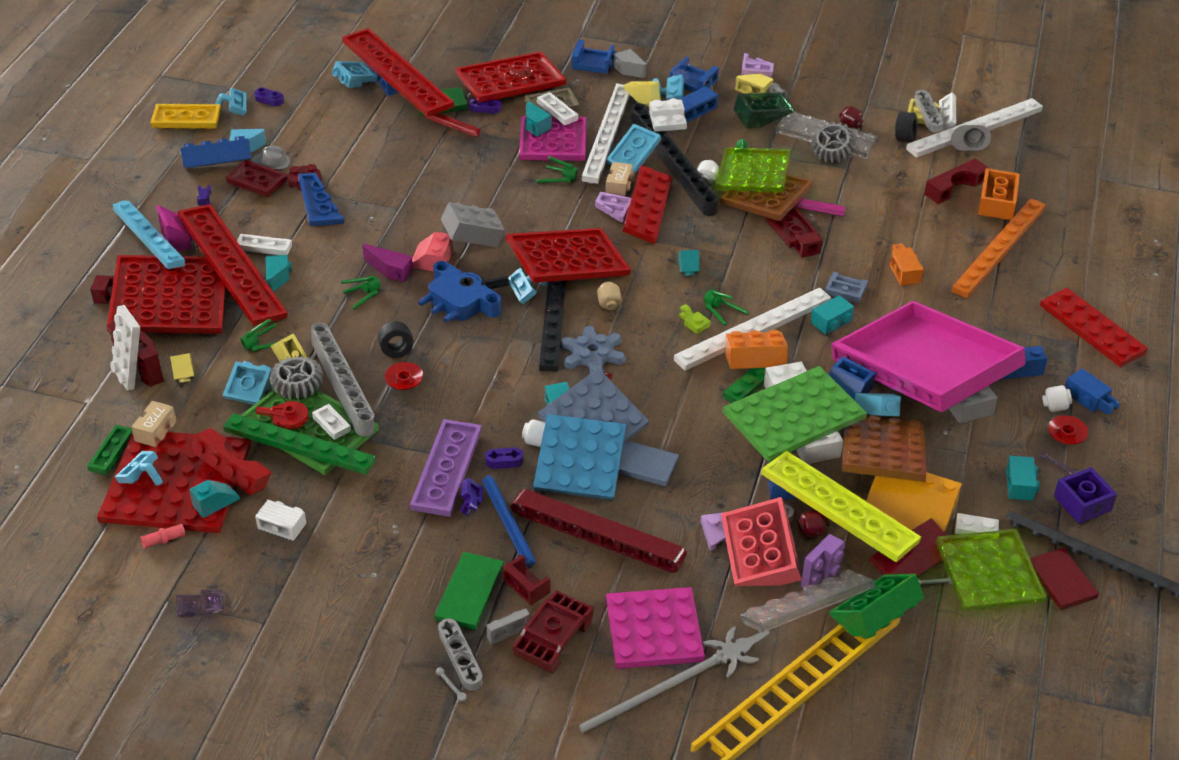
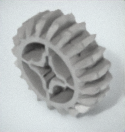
(834, 147)
(296, 377)

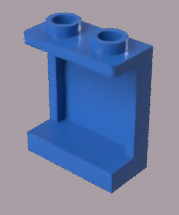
(592, 59)
(694, 77)

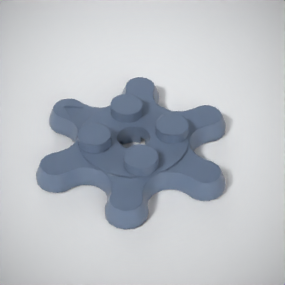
(592, 359)

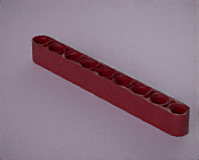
(599, 530)

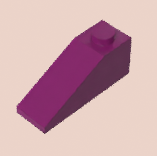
(389, 263)

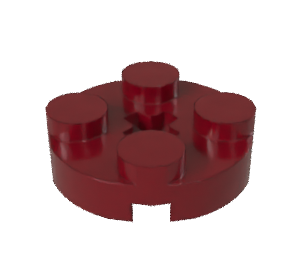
(295, 170)

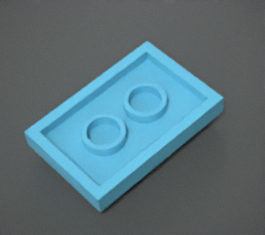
(634, 147)

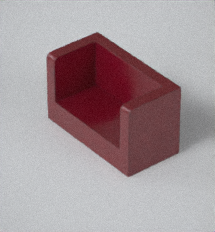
(524, 581)

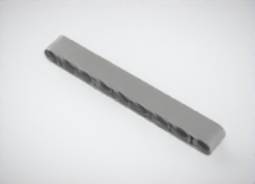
(342, 380)

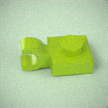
(696, 321)

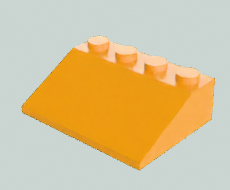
(915, 501)

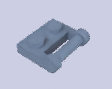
(846, 287)

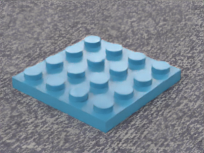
(580, 457)

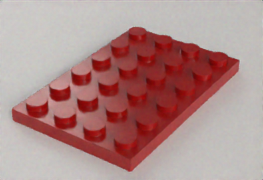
(493, 80)
(567, 255)

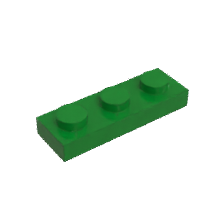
(746, 385)
(110, 450)

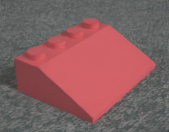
(761, 545)

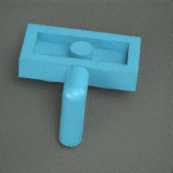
(674, 87)
(236, 101)
(522, 285)
(140, 463)

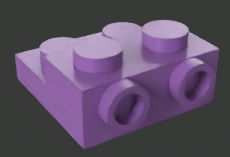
(823, 561)

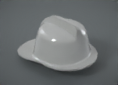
(971, 137)
(272, 157)

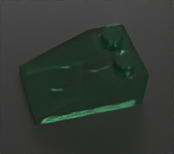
(761, 108)

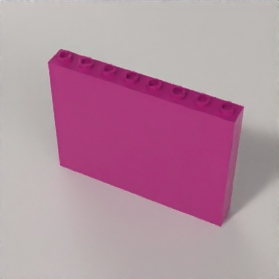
(930, 355)

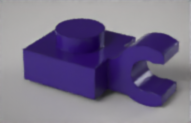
(204, 195)
(472, 494)

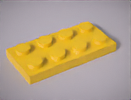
(186, 116)

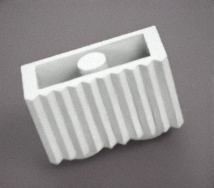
(281, 519)

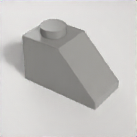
(630, 64)

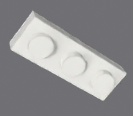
(557, 108)
(947, 110)
(264, 245)

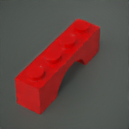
(247, 475)

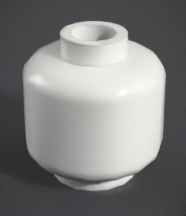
(709, 171)
(1057, 398)
(533, 432)

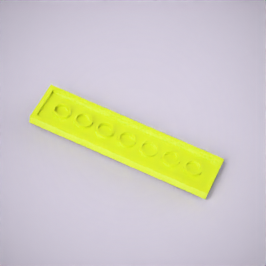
(841, 506)

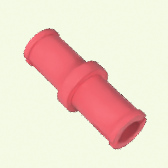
(162, 536)

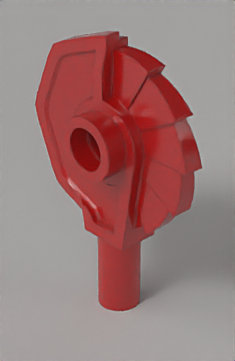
(286, 415)

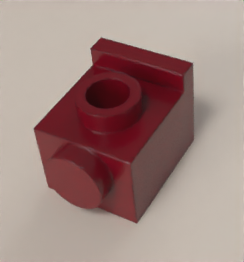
(808, 244)
(102, 289)

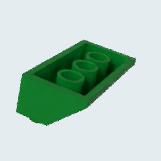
(877, 607)

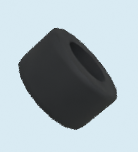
(906, 126)
(391, 330)

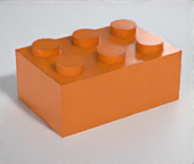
(999, 194)
(755, 349)

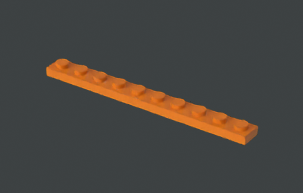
(998, 248)

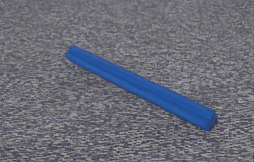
(508, 520)

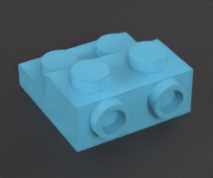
(353, 73)
(248, 383)

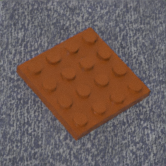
(769, 203)

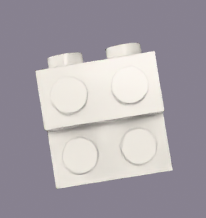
(667, 115)

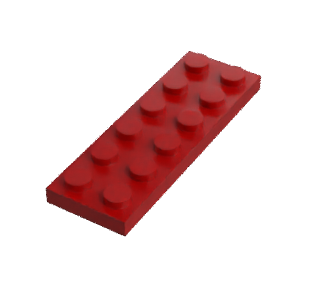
(647, 204)
(1094, 327)

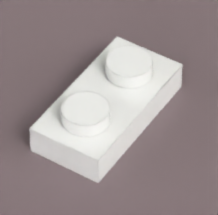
(331, 421)
(974, 524)

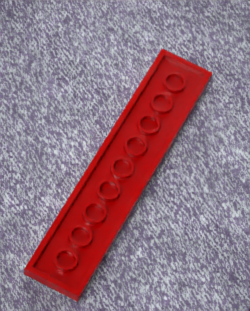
(398, 72)
(232, 265)

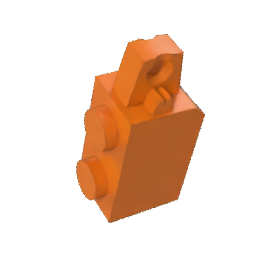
(906, 265)

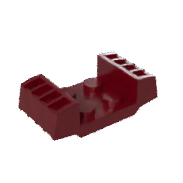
(147, 359)
(552, 630)

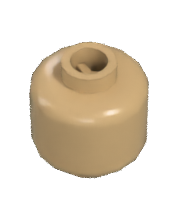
(609, 295)

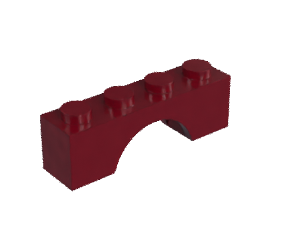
(940, 187)

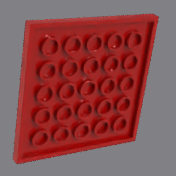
(169, 299)
(171, 501)

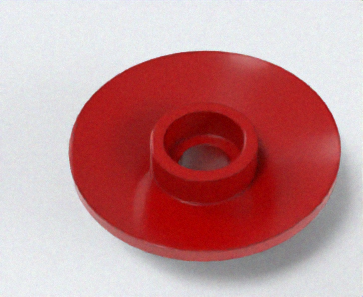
(403, 375)
(1068, 430)

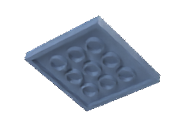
(597, 400)

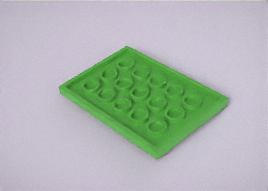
(794, 413)
(311, 427)

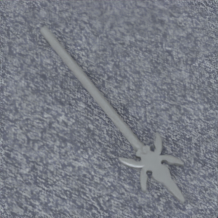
(729, 652)

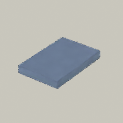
(647, 463)

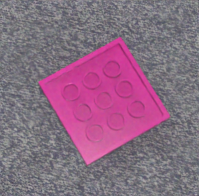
(559, 142)
(654, 628)

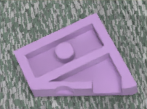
(756, 66)
(613, 205)
(713, 529)

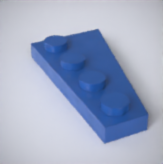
(317, 202)

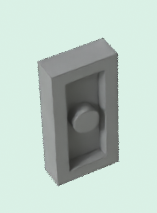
(507, 626)

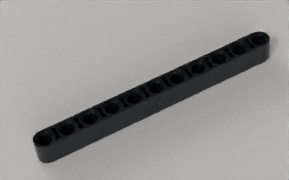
(678, 164)

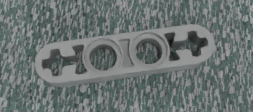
(934, 122)
(458, 654)

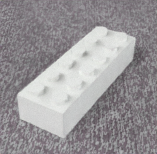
(819, 450)

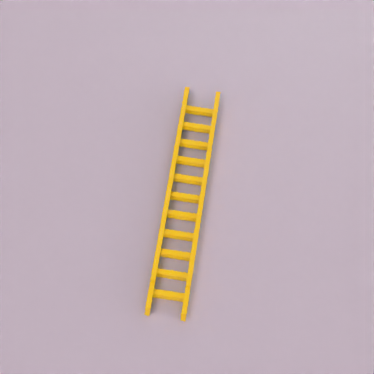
(792, 704)

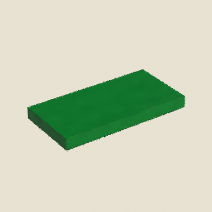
(469, 590)

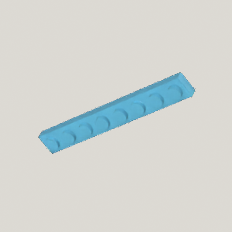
(148, 235)

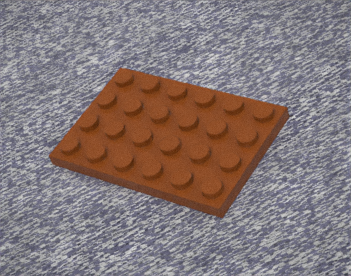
(885, 448)

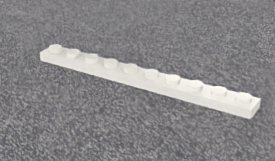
(990, 121)
(606, 135)
(765, 322)

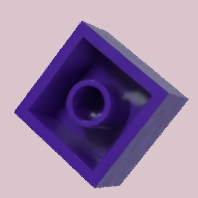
(1085, 495)

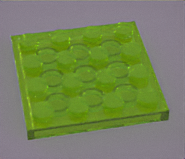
(753, 169)
(990, 569)

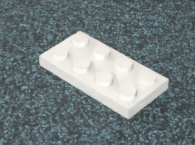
(125, 347)

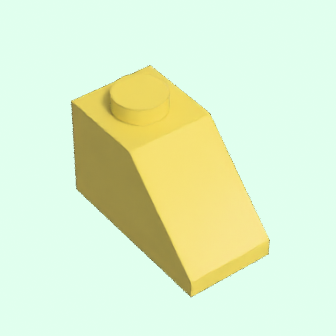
(753, 83)
(643, 91)
(288, 347)
(182, 367)

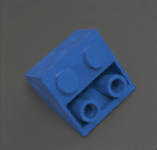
(852, 377)

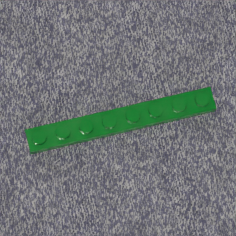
(299, 443)

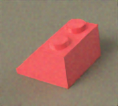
(431, 250)

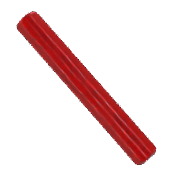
(455, 124)

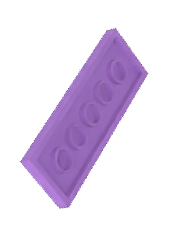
(446, 468)

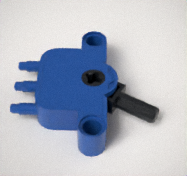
(462, 293)

